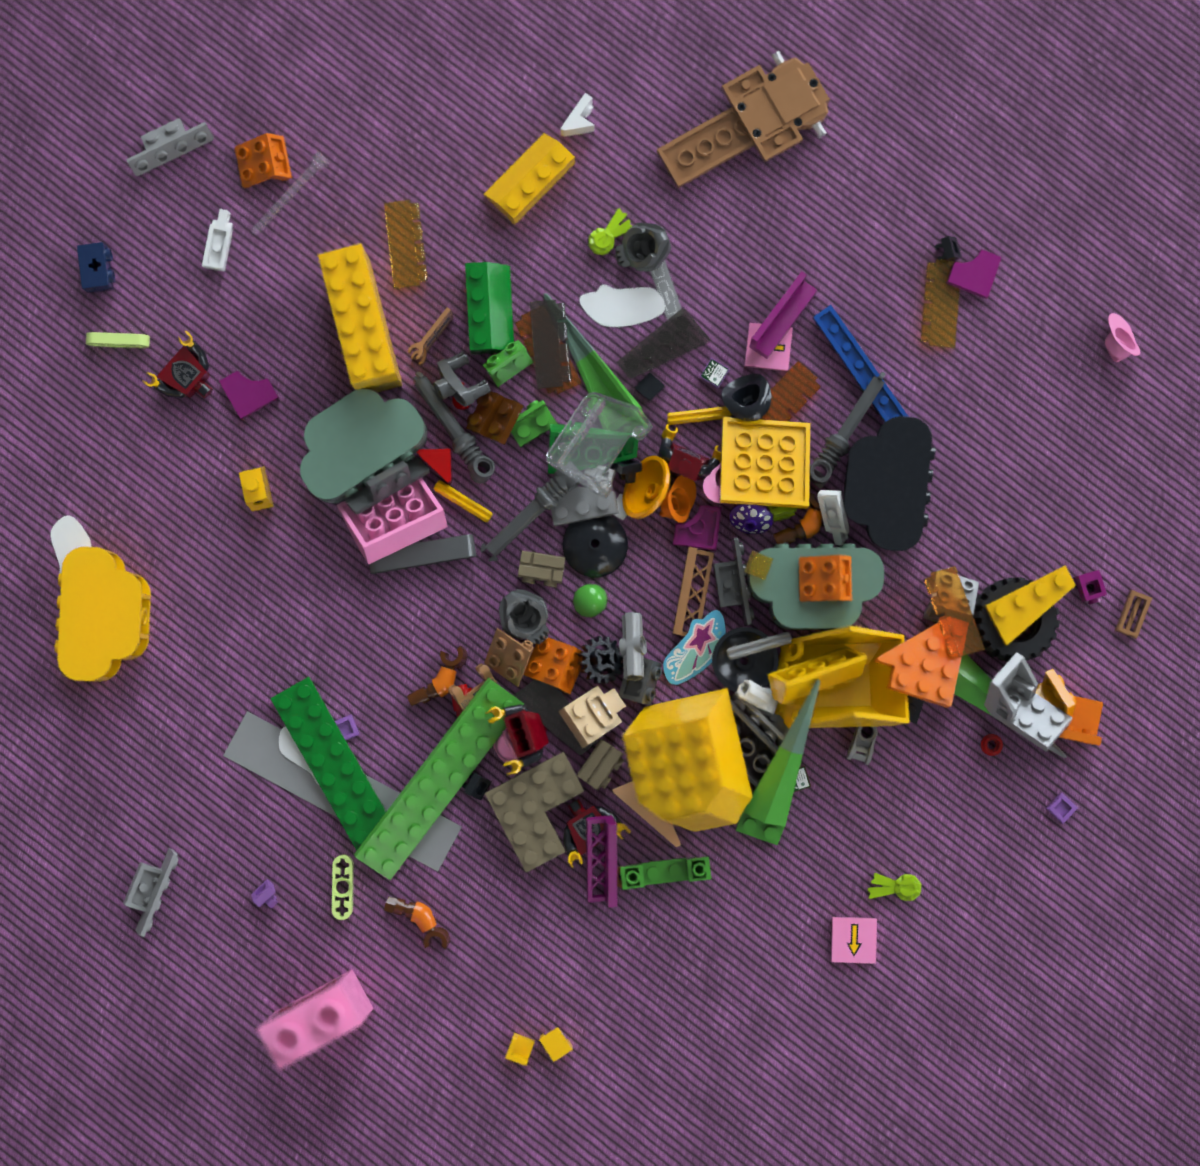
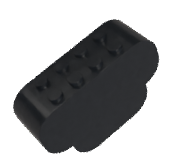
(890, 482)

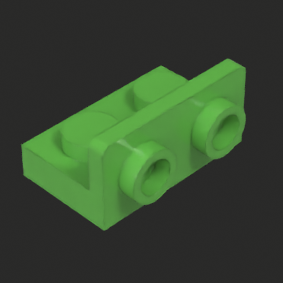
(507, 362)
(532, 423)

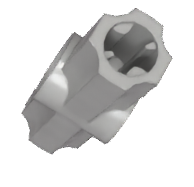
(633, 646)

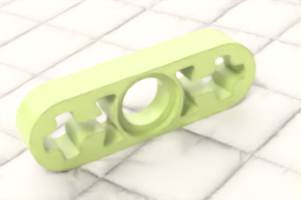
(117, 340)
(347, 903)

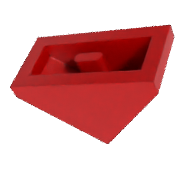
(439, 460)

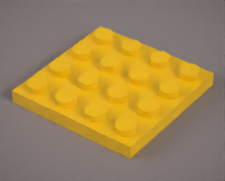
(765, 463)

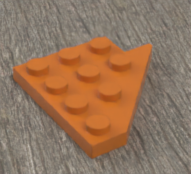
(923, 667)

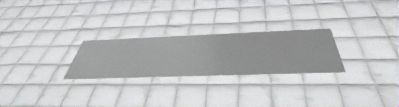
(258, 750)

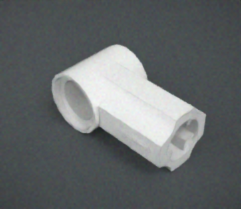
(758, 697)

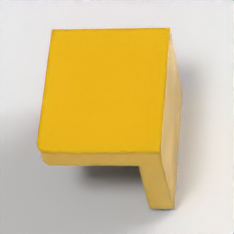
(555, 1044)
(519, 1049)

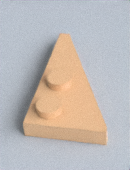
(628, 795)

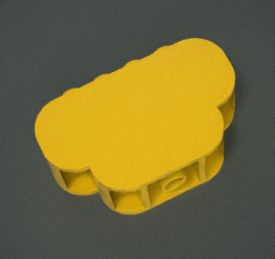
(100, 615)

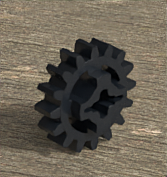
(592, 662)

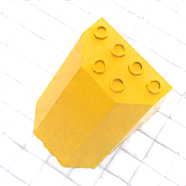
(852, 704)

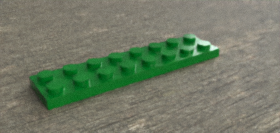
(330, 759)

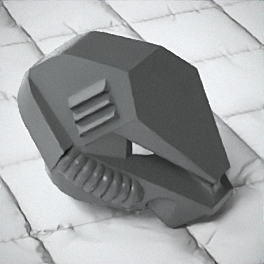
(643, 247)
(524, 616)

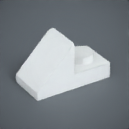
(575, 122)

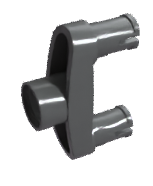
(451, 385)

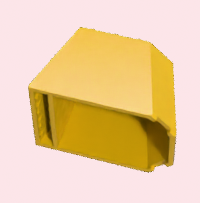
(689, 761)

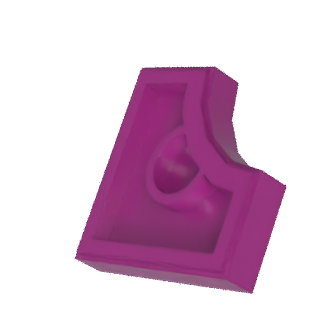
(975, 275)
(248, 395)
(700, 531)

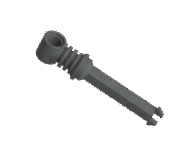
(463, 443)
(837, 444)
(545, 499)

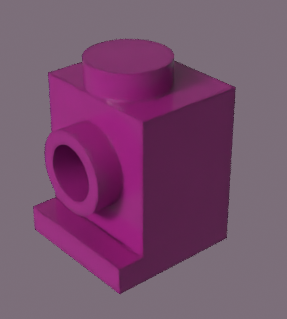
(1098, 589)

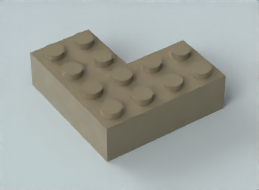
(523, 807)

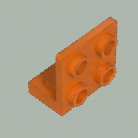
(262, 160)
(825, 578)
(554, 664)
(1084, 722)

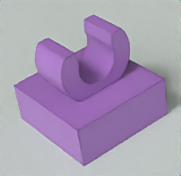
(265, 894)

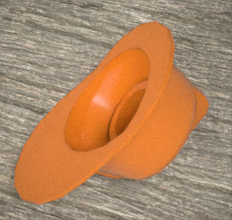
(679, 499)

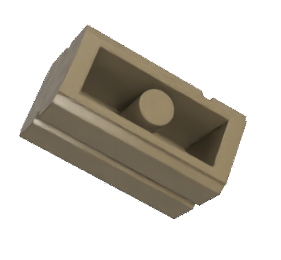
(541, 568)
(600, 764)

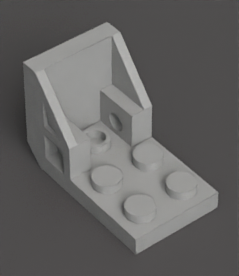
(1016, 704)

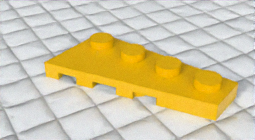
(1025, 605)

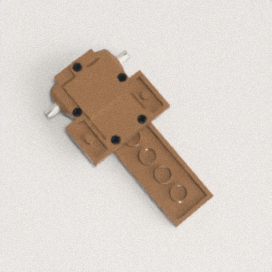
(763, 114)

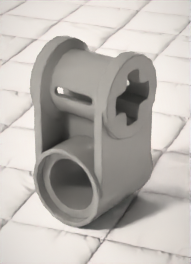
(863, 745)

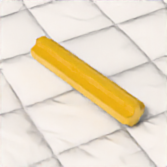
(698, 415)
(462, 501)

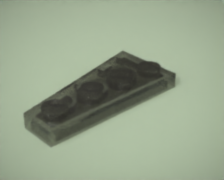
(669, 341)
(547, 702)

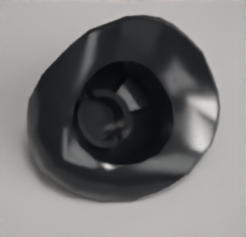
(747, 397)

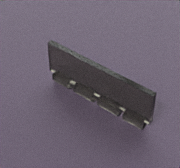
(546, 342)

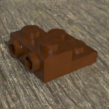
(494, 417)

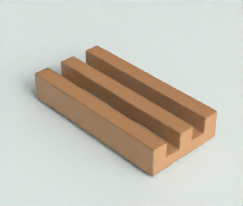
(1119, 627)

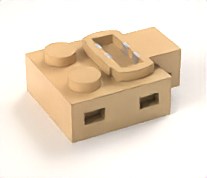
(593, 715)

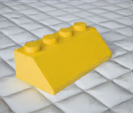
(530, 177)
(829, 668)

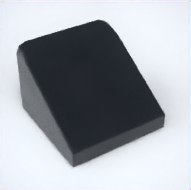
(649, 387)

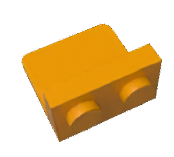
(1054, 691)

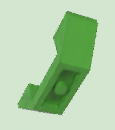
(665, 872)

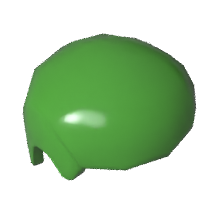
(590, 600)

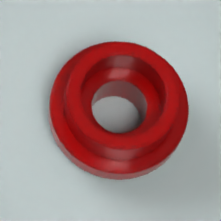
(998, 744)

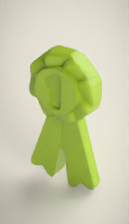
(602, 240)
(906, 887)

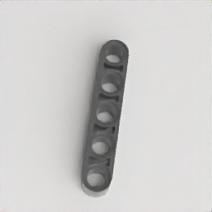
(426, 554)

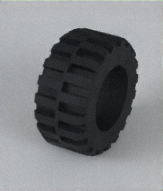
(1029, 647)

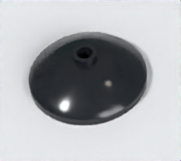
(600, 560)
(732, 672)

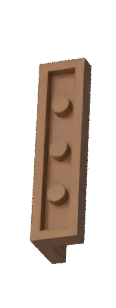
(686, 586)

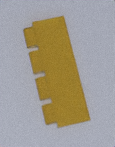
(403, 250)
(944, 308)

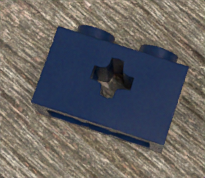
(89, 256)

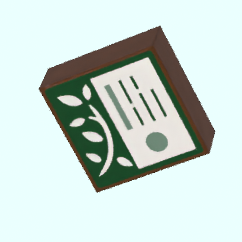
(802, 780)

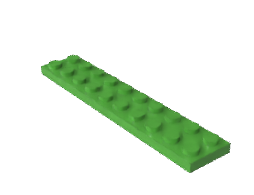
(436, 782)

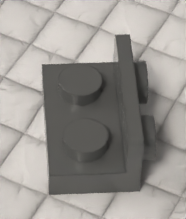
(643, 690)

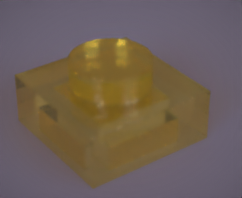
(758, 565)

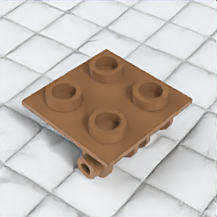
(508, 656)

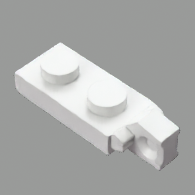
(218, 242)
(834, 515)

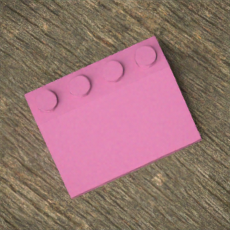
(395, 521)

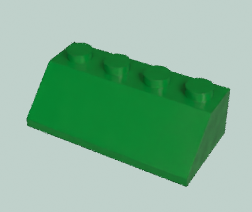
(489, 307)

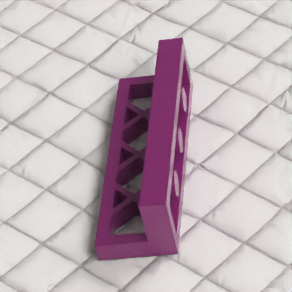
(782, 316)
(610, 860)

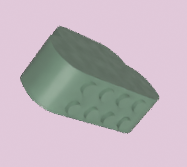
(357, 442)
(783, 591)

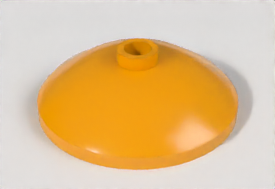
(649, 488)

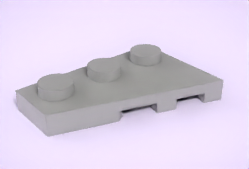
(583, 505)

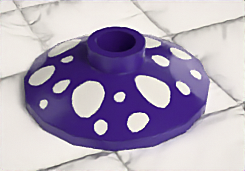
(751, 518)

